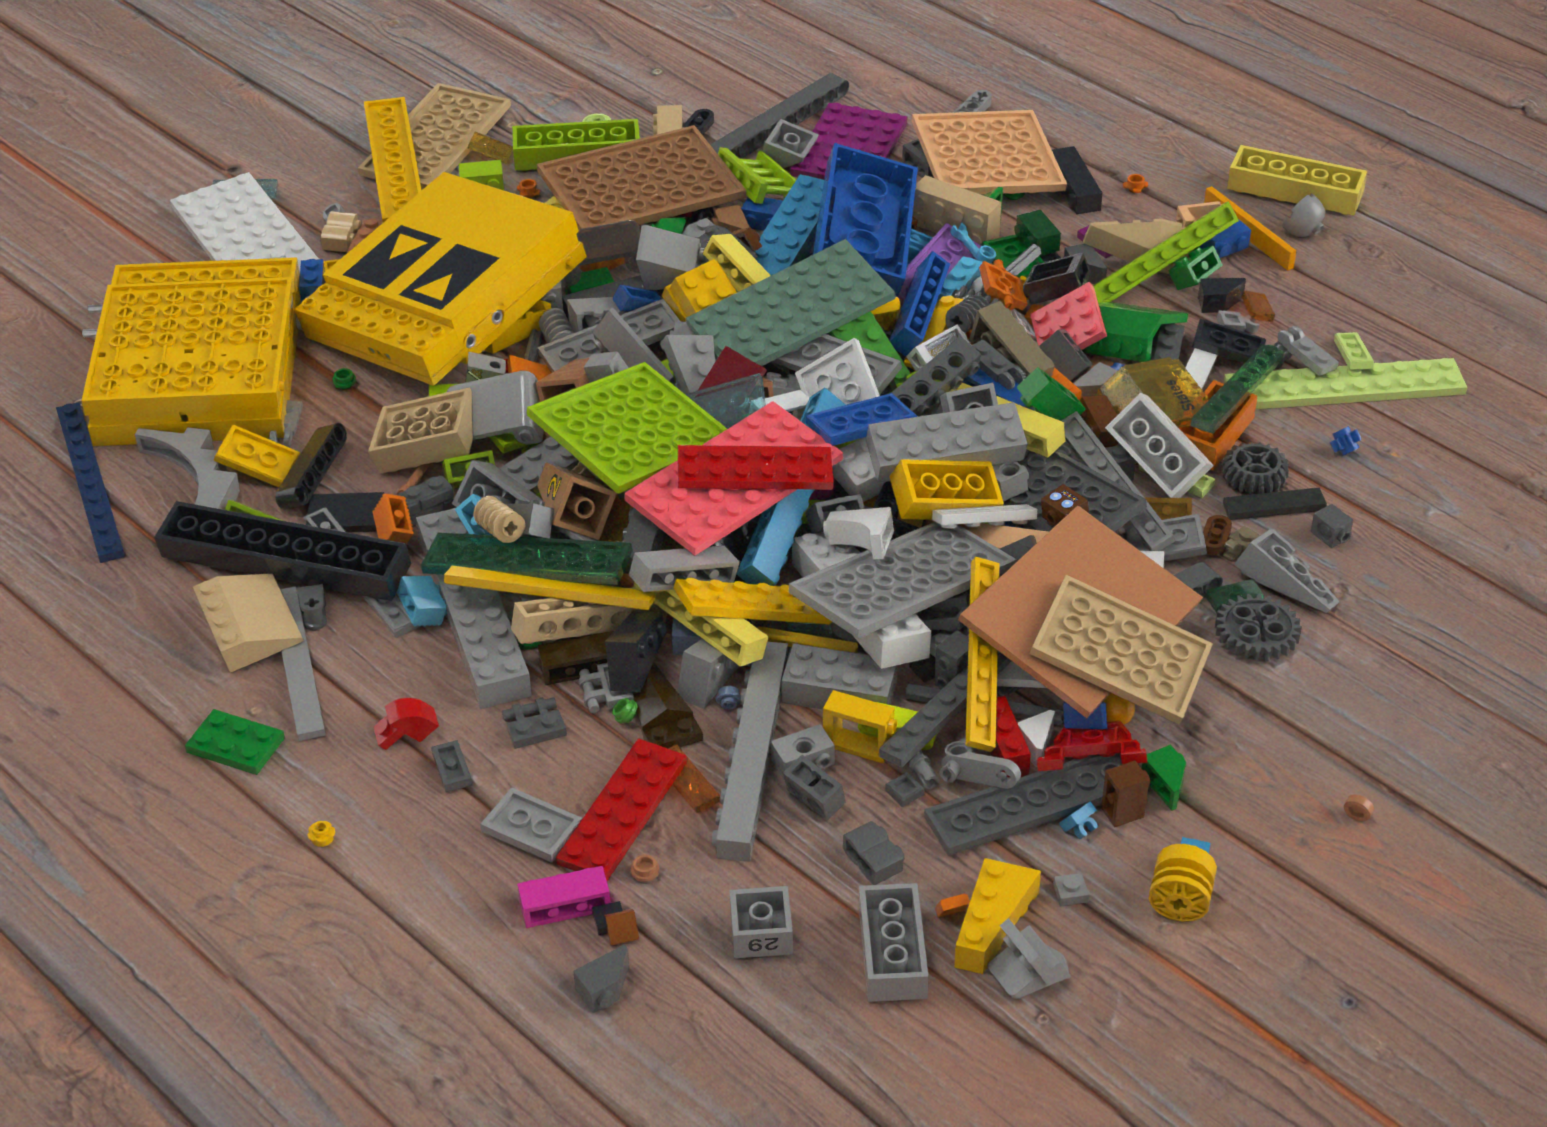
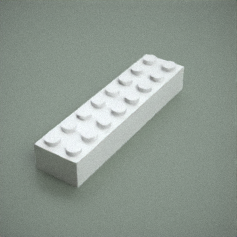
(889, 646)

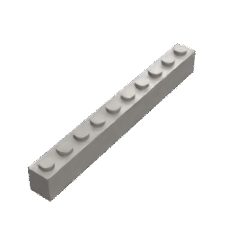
(750, 755)

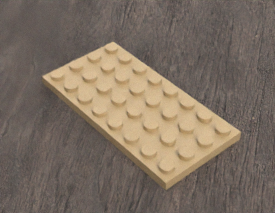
(444, 127)

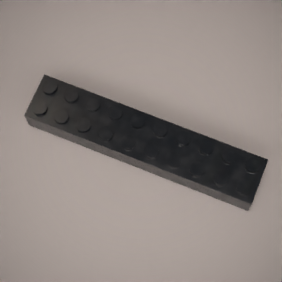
(284, 549)

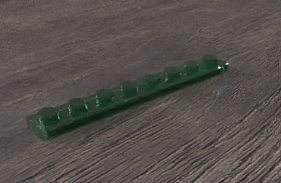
(1237, 388)

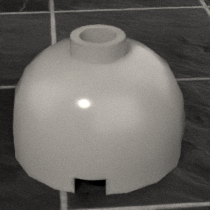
(1306, 217)

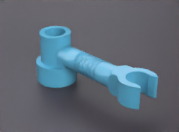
(985, 252)

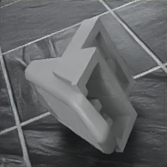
(1027, 962)

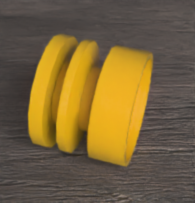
(1182, 882)

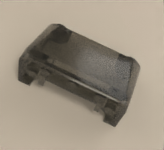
(605, 244)

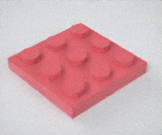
(1076, 313)

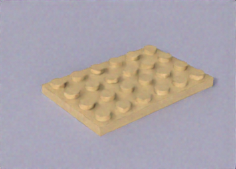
(1121, 649)

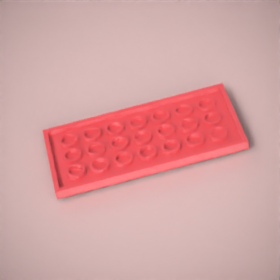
(705, 515)

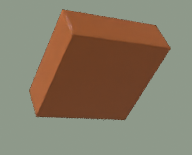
(621, 927)

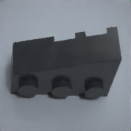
(633, 650)

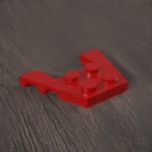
(1085, 742)

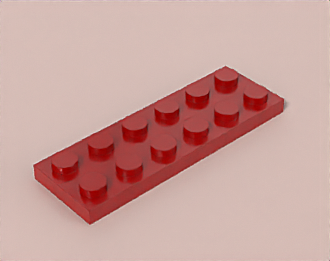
(755, 467)
(622, 808)

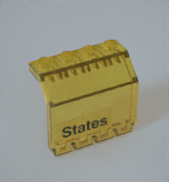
(1164, 382)

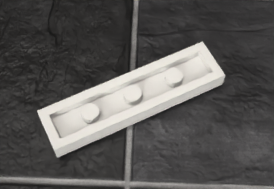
(975, 515)

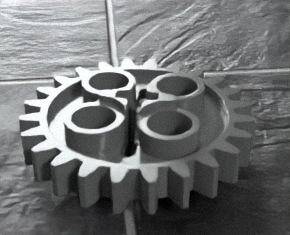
(1275, 623)

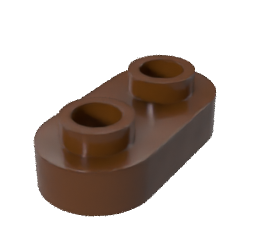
(1217, 534)

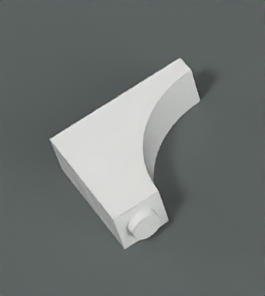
(861, 528)

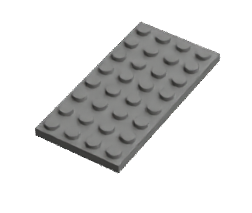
(913, 575)

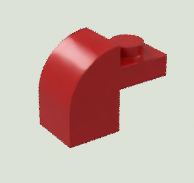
(406, 717)

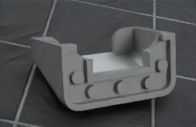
(502, 405)

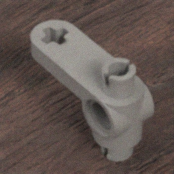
(970, 765)

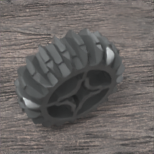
(1255, 468)

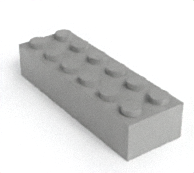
(962, 435)

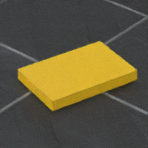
(256, 456)

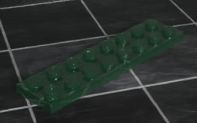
(528, 556)

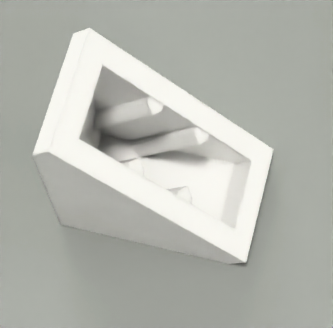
(1037, 733)

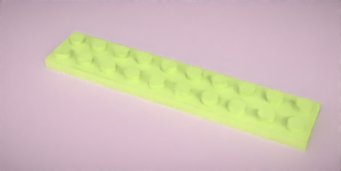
(1344, 385)

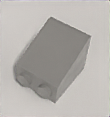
(665, 256)

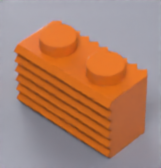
(393, 519)

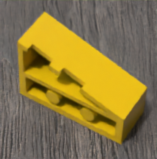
(521, 328)

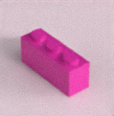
(563, 896)

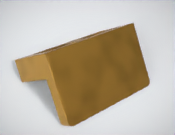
(1171, 507)

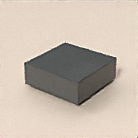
(904, 789)

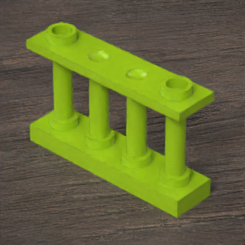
(759, 175)

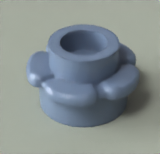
(728, 697)

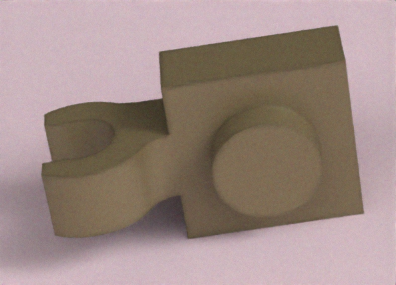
(1238, 542)

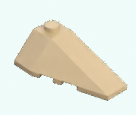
(1130, 239)

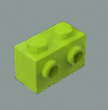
(456, 467)

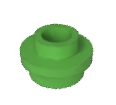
(625, 710)

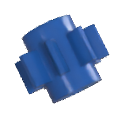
(1345, 440)

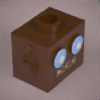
(1060, 503)

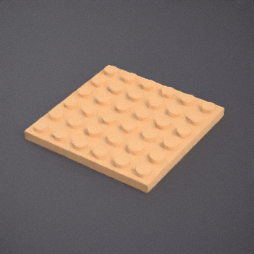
(989, 151)

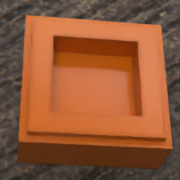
(952, 905)

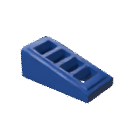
(632, 298)

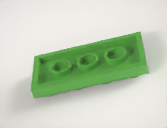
(871, 337)

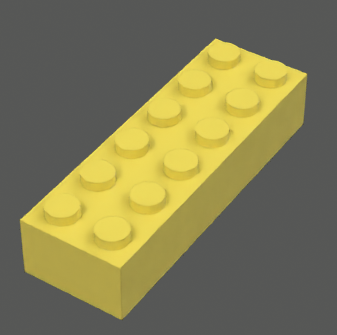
(1294, 177)

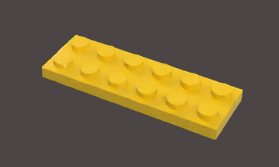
(744, 601)

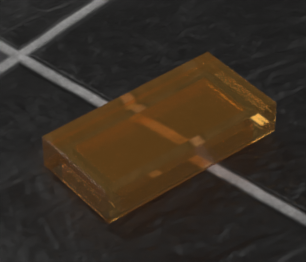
(1258, 306)

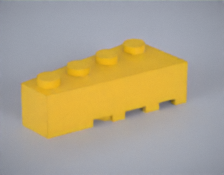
(999, 894)

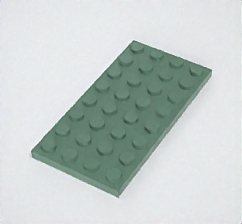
(794, 305)

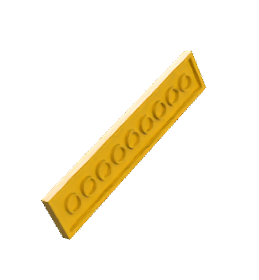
(392, 153)

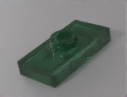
(1222, 594)

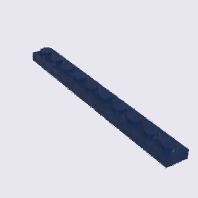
(90, 483)

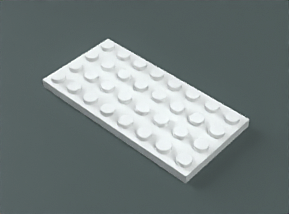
(239, 222)

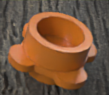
(1135, 183)
(528, 188)

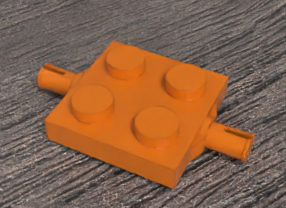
(1002, 285)

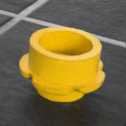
(321, 833)

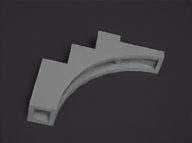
(195, 455)

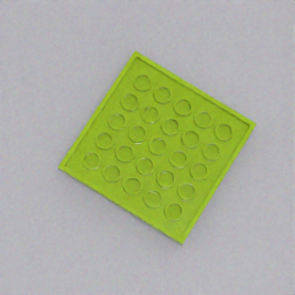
(625, 425)

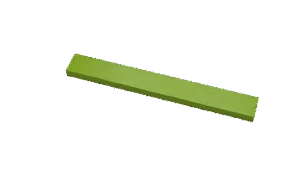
(1165, 253)

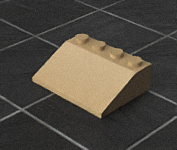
(423, 431)
(247, 617)

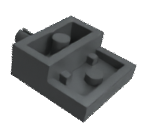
(946, 613)

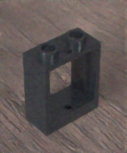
(1056, 278)

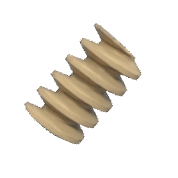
(499, 519)

